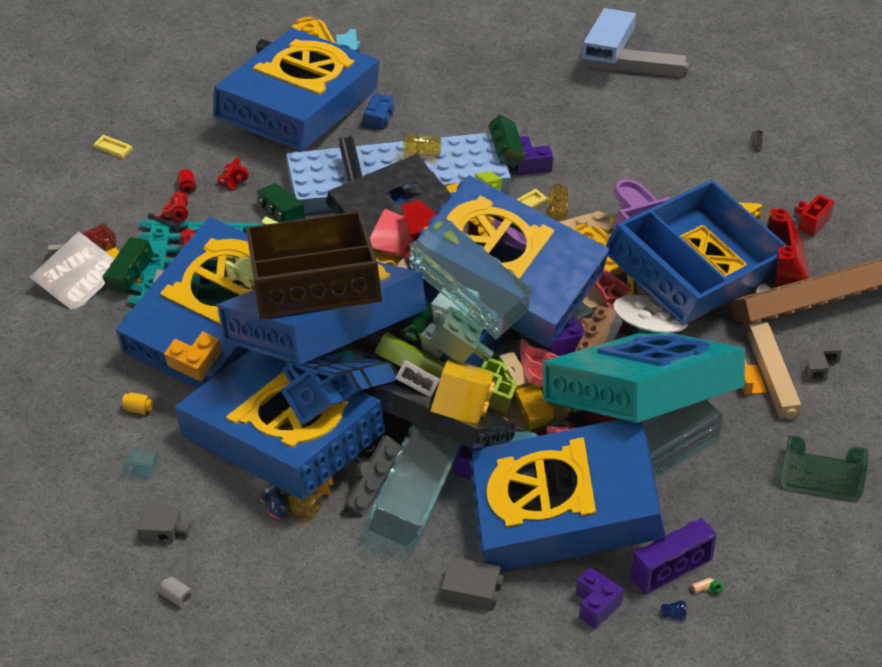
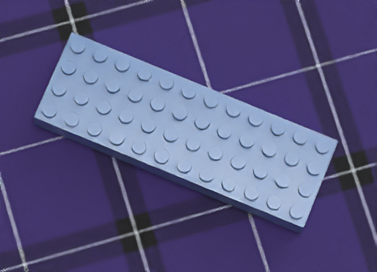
(321, 170)

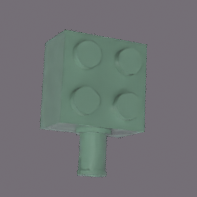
(459, 337)

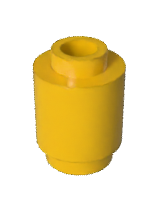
(137, 403)

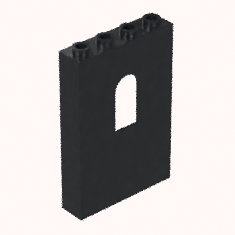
(370, 191)
(416, 408)

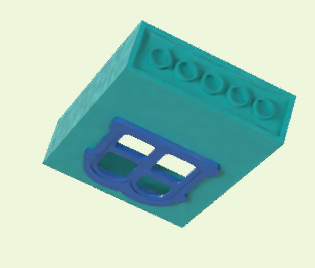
(643, 375)

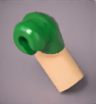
(708, 585)

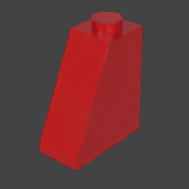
(416, 217)

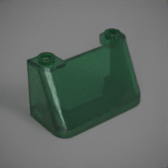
(824, 474)

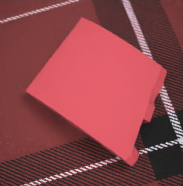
(390, 234)
(611, 287)
(532, 362)

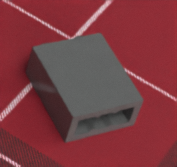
(471, 583)

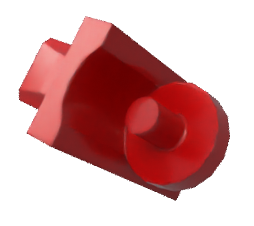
(233, 175)

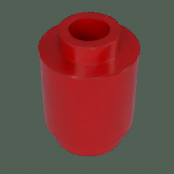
(186, 181)

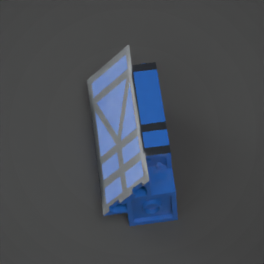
(334, 379)

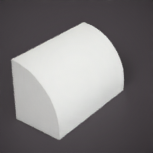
(418, 379)

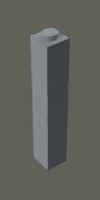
(645, 63)

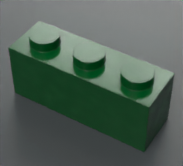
(506, 141)
(280, 203)
(128, 265)

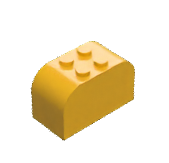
(463, 392)

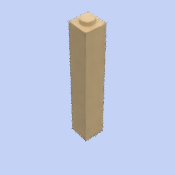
(774, 371)

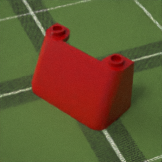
(791, 258)

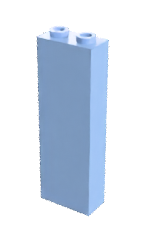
(609, 35)

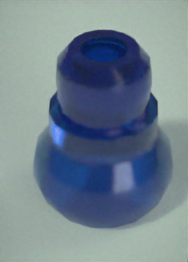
(675, 610)

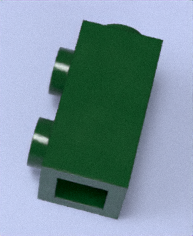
(415, 325)

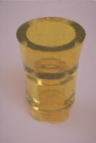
(421, 145)
(558, 203)

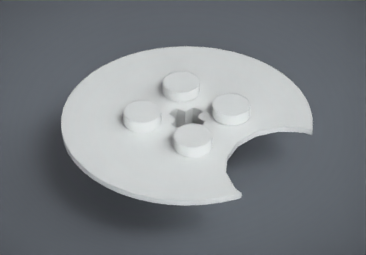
(646, 314)

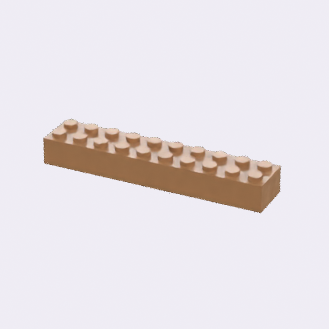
(807, 292)

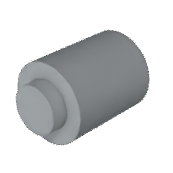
(176, 591)

